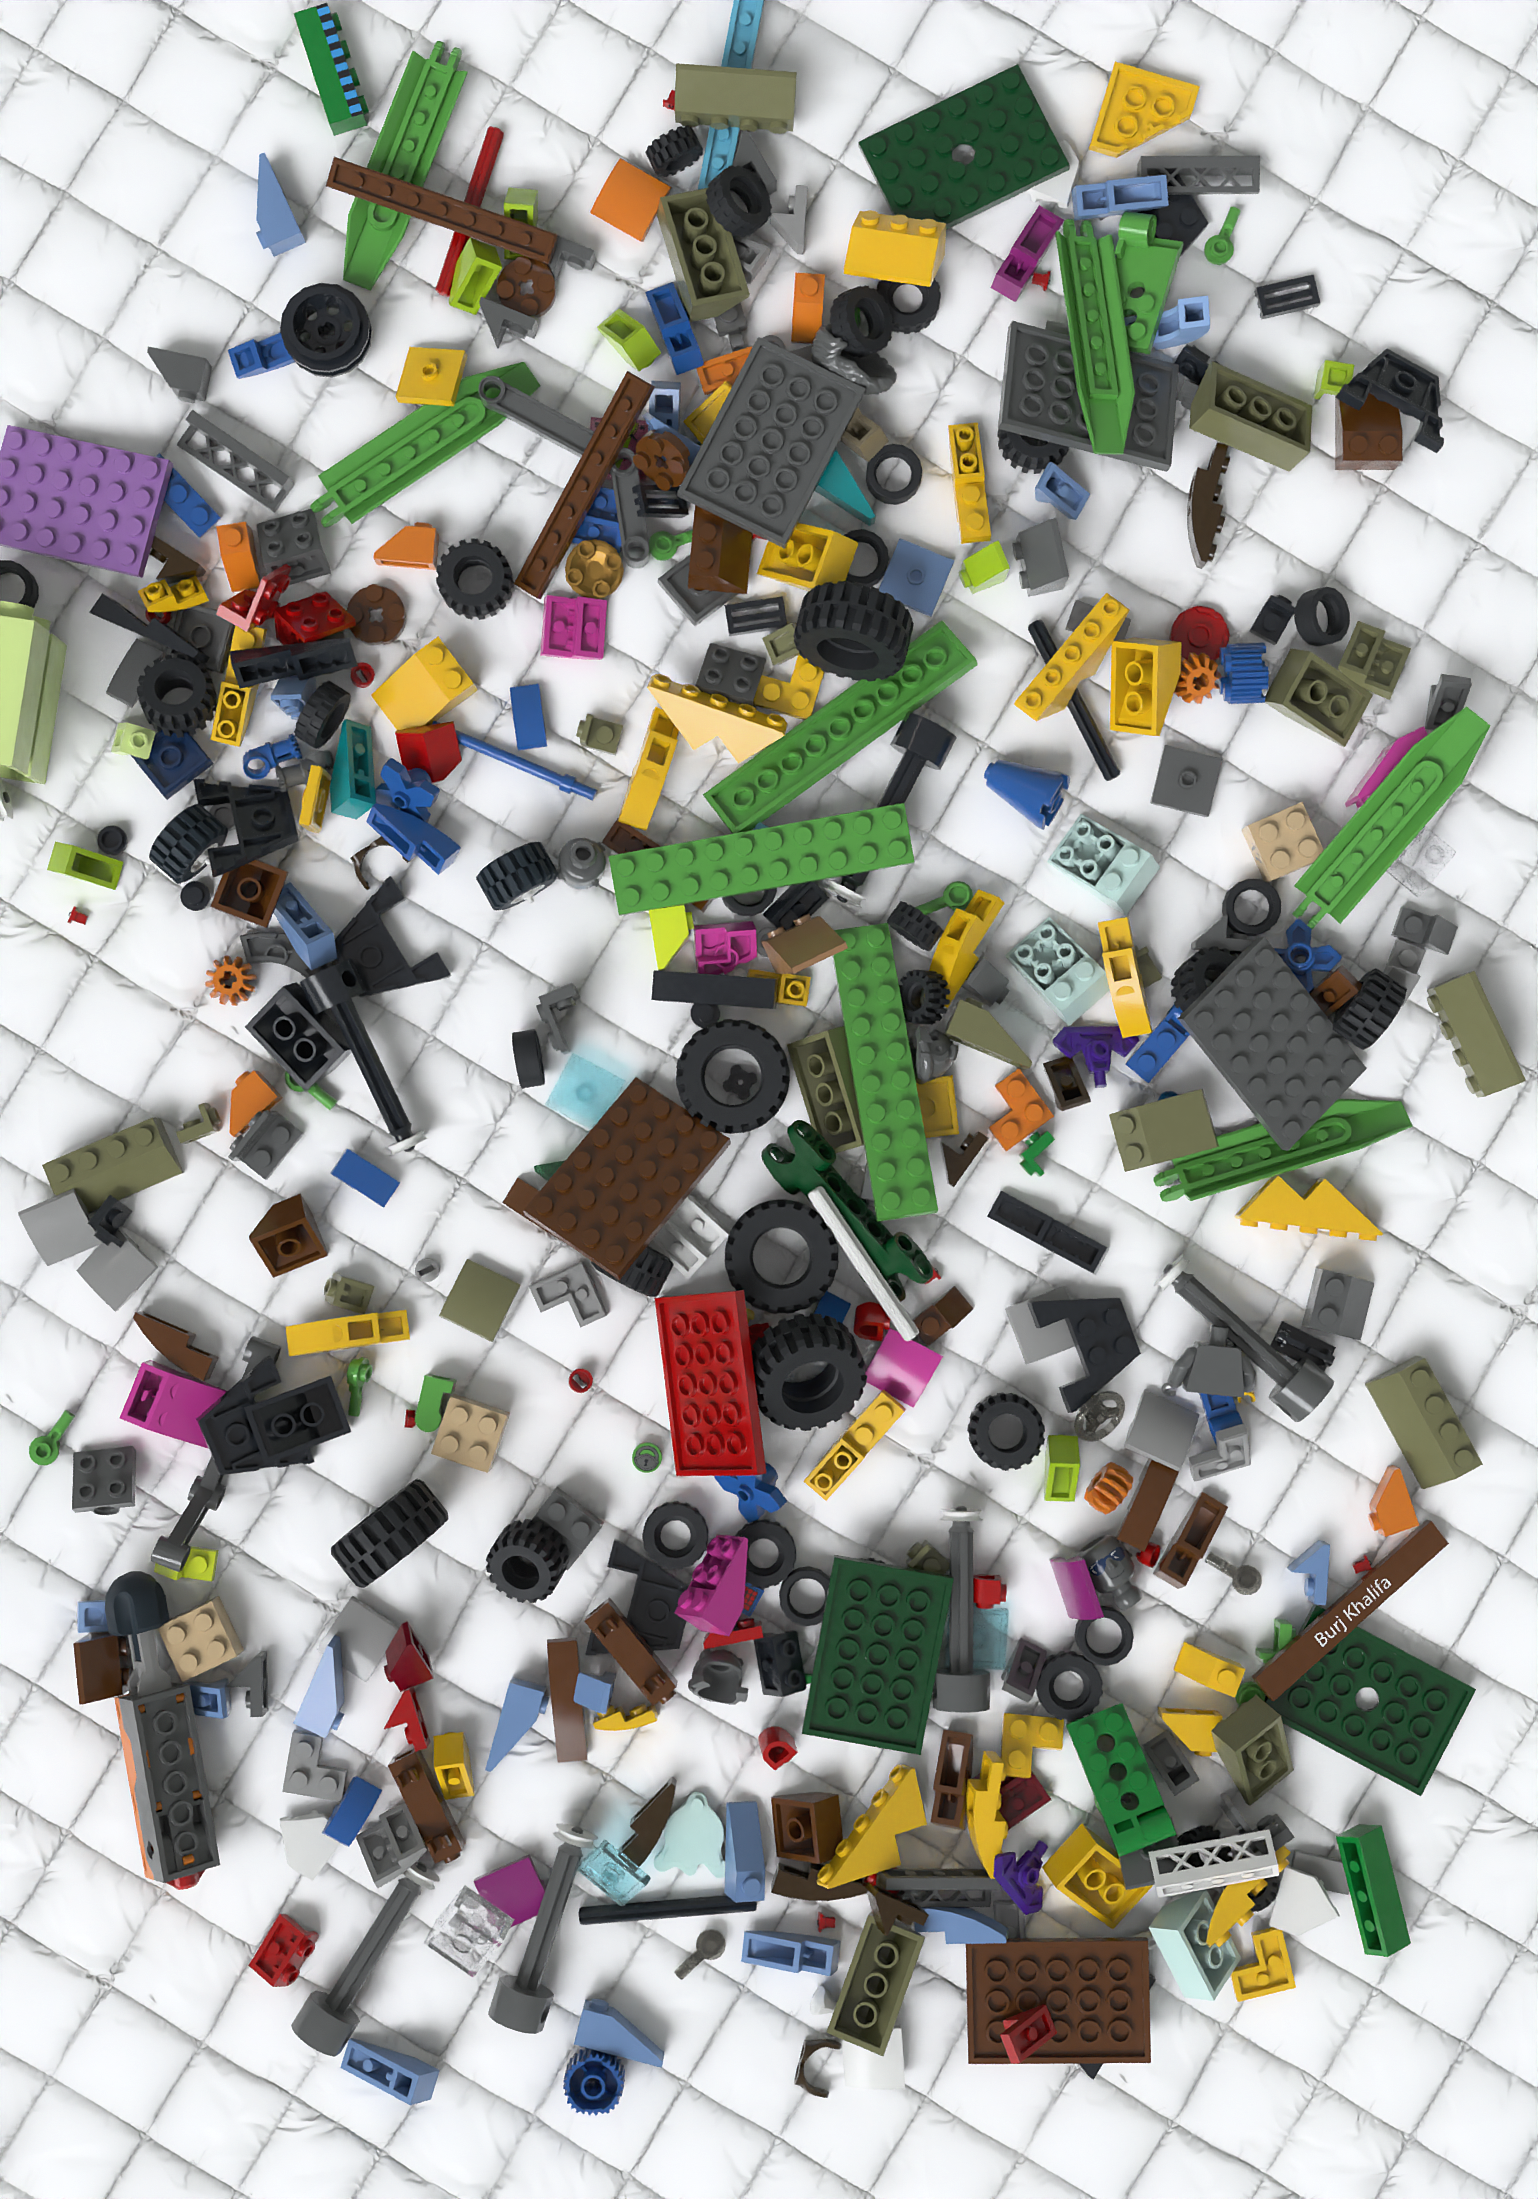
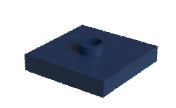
(173, 762)

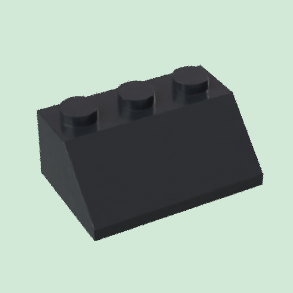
(297, 1038)

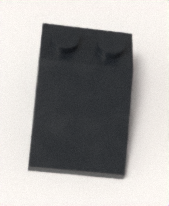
(297, 1419)

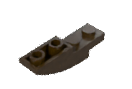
(1203, 515)

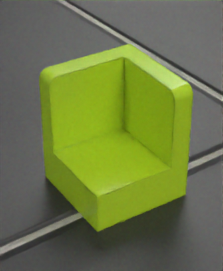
(1332, 377)

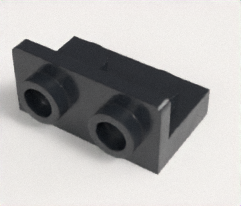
(780, 1664)

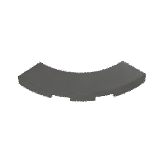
(275, 948)

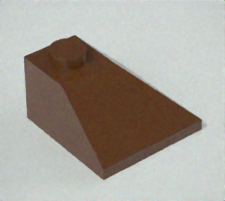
(288, 1237)

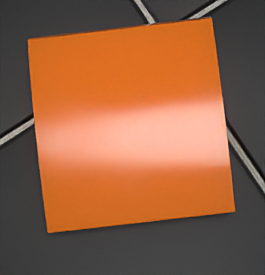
(630, 199)

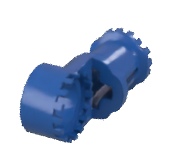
(271, 755)

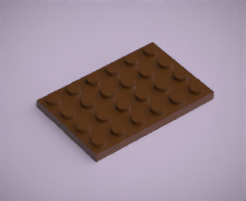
(627, 1178)
(1090, 1988)

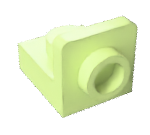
(133, 740)

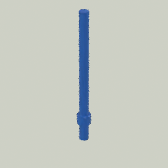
(565, 782)

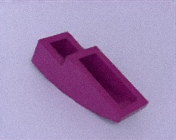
(1026, 253)

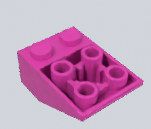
(1383, 766)
(169, 1402)
(717, 1587)

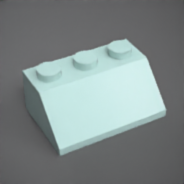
(1181, 1937)

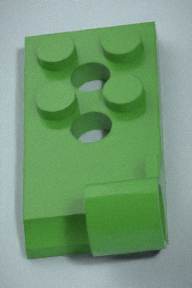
(1145, 264)

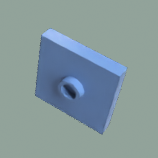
(916, 576)

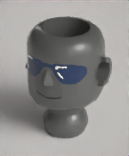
(581, 863)
(1111, 1570)

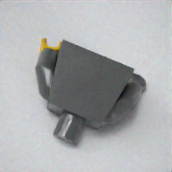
(1213, 1369)

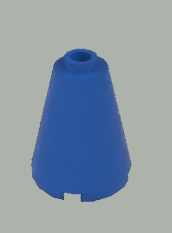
(1028, 789)

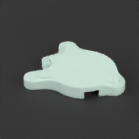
(693, 1838)

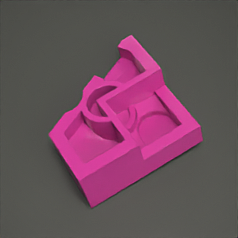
(724, 946)

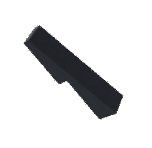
(157, 631)
(300, 659)
(714, 989)
(1048, 1232)

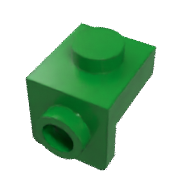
(1035, 1145)

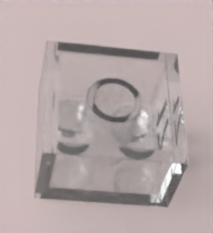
(469, 1931)

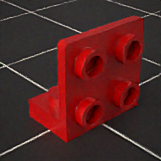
(254, 608)
(310, 619)

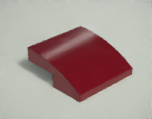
(1020, 1798)

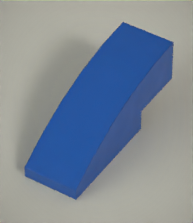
(675, 328)
(413, 837)

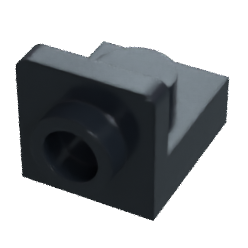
(1273, 619)
(109, 1219)

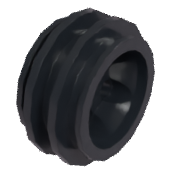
(344, 348)

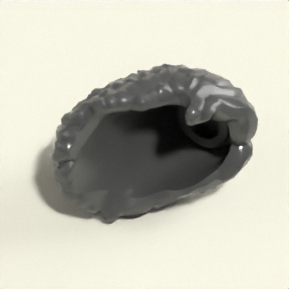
(868, 372)

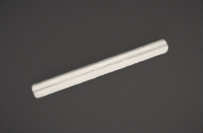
(863, 1263)

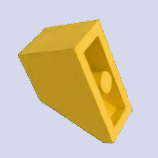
(1209, 1669)
(1193, 1727)
(453, 1765)

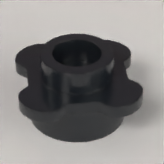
(736, 1074)

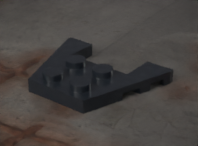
(1179, 220)
(1404, 387)
(261, 822)
(376, 952)
(1100, 1337)
(229, 1430)
(652, 1601)

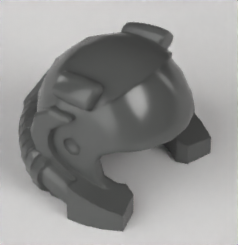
(933, 1054)
(718, 1677)

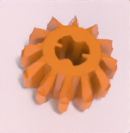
(1206, 675)
(238, 987)
(1108, 1488)

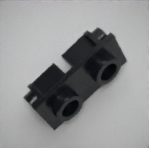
(1193, 363)
(1299, 1344)

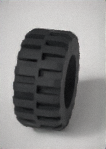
(853, 631)
(733, 1035)
(791, 1296)
(819, 1398)
(389, 1533)

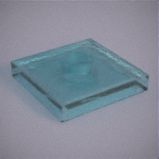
(584, 1091)
(989, 1638)
(613, 1873)

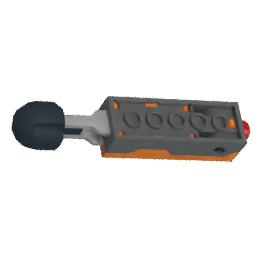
(160, 1744)

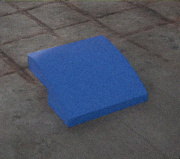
(601, 521)

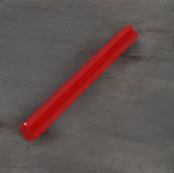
(474, 196)

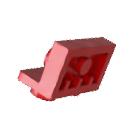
(283, 1952)

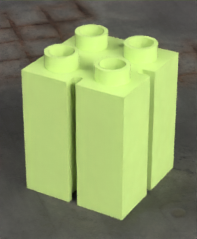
(29, 692)

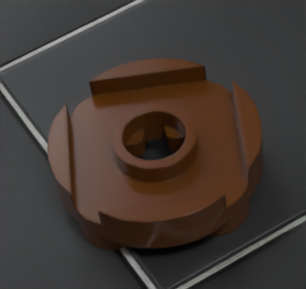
(524, 271)
(649, 460)
(393, 615)

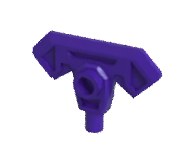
(1096, 1046)
(1020, 1877)

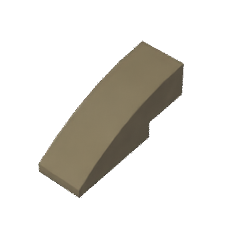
(864, 436)

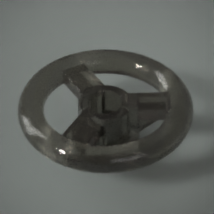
(1097, 1413)

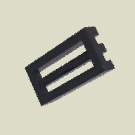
(1289, 308)
(645, 511)
(734, 631)

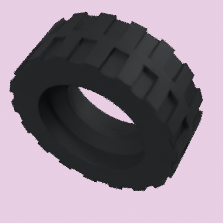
(749, 190)
(877, 317)
(918, 319)
(322, 714)
(786, 1552)
(675, 1558)
(1091, 1686)

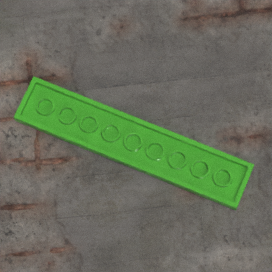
(838, 731)
(761, 859)
(883, 1074)

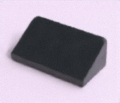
(794, 903)

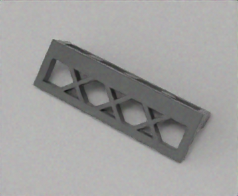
(1203, 166)
(241, 452)
(940, 1879)

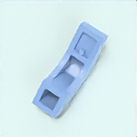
(1182, 323)

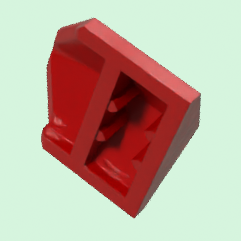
(430, 748)

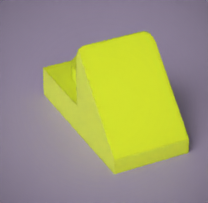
(199, 1565)

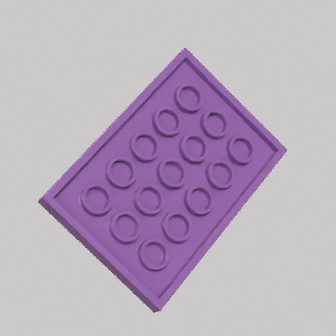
(80, 500)

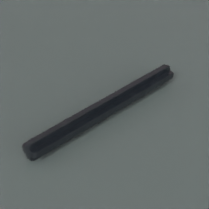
(1078, 708)
(663, 1909)

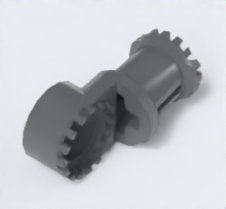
(299, 773)

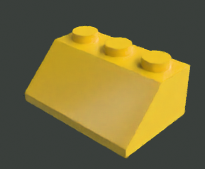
(895, 248)

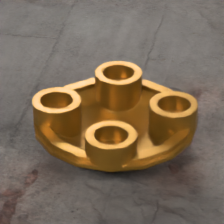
(594, 569)

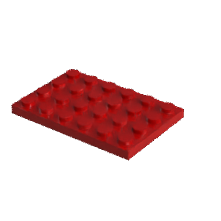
(710, 1384)

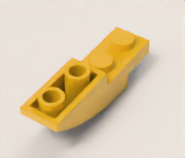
(969, 483)
(233, 703)
(650, 771)
(961, 937)
(1124, 977)
(347, 1332)
(854, 1444)
(983, 1801)
(1236, 1906)

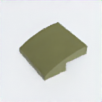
(1373, 660)
(479, 1300)

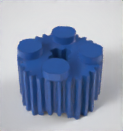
(1243, 673)
(594, 2096)

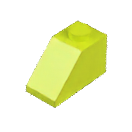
(669, 932)

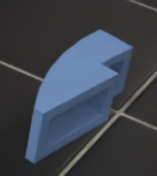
(1119, 196)
(963, 1926)
(791, 1952)

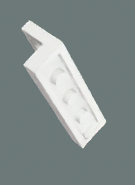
(1217, 1874)

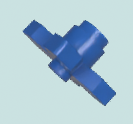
(406, 789)
(1317, 958)
(754, 1492)

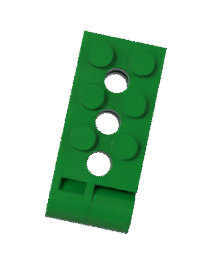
(1127, 1828)

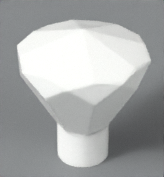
(822, 2002)

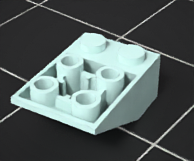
(1104, 863)
(1059, 971)

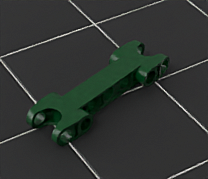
(813, 1168)

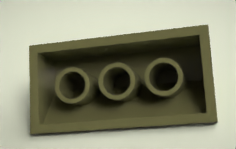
(735, 98)
(701, 256)
(1252, 417)
(1475, 1035)
(828, 1087)
(116, 1165)
(1423, 1423)
(876, 1985)

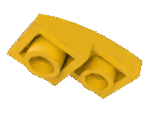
(162, 598)
(790, 988)
(616, 1719)

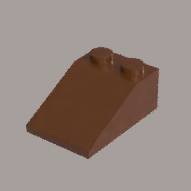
(1368, 436)

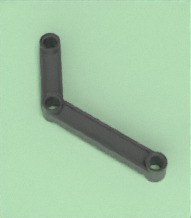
(574, 438)
(207, 1490)

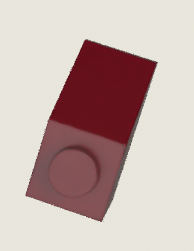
(407, 1659)

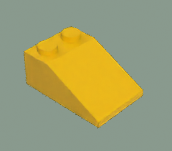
(809, 558)
(1142, 683)
(424, 688)
(1092, 1877)

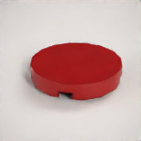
(1200, 632)

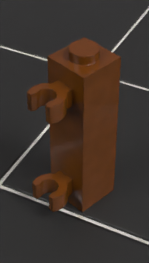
(632, 1652)
(427, 1806)

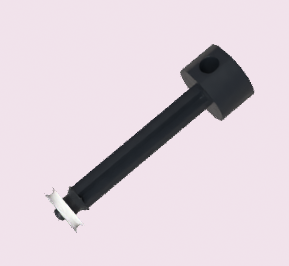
(921, 744)
(335, 990)

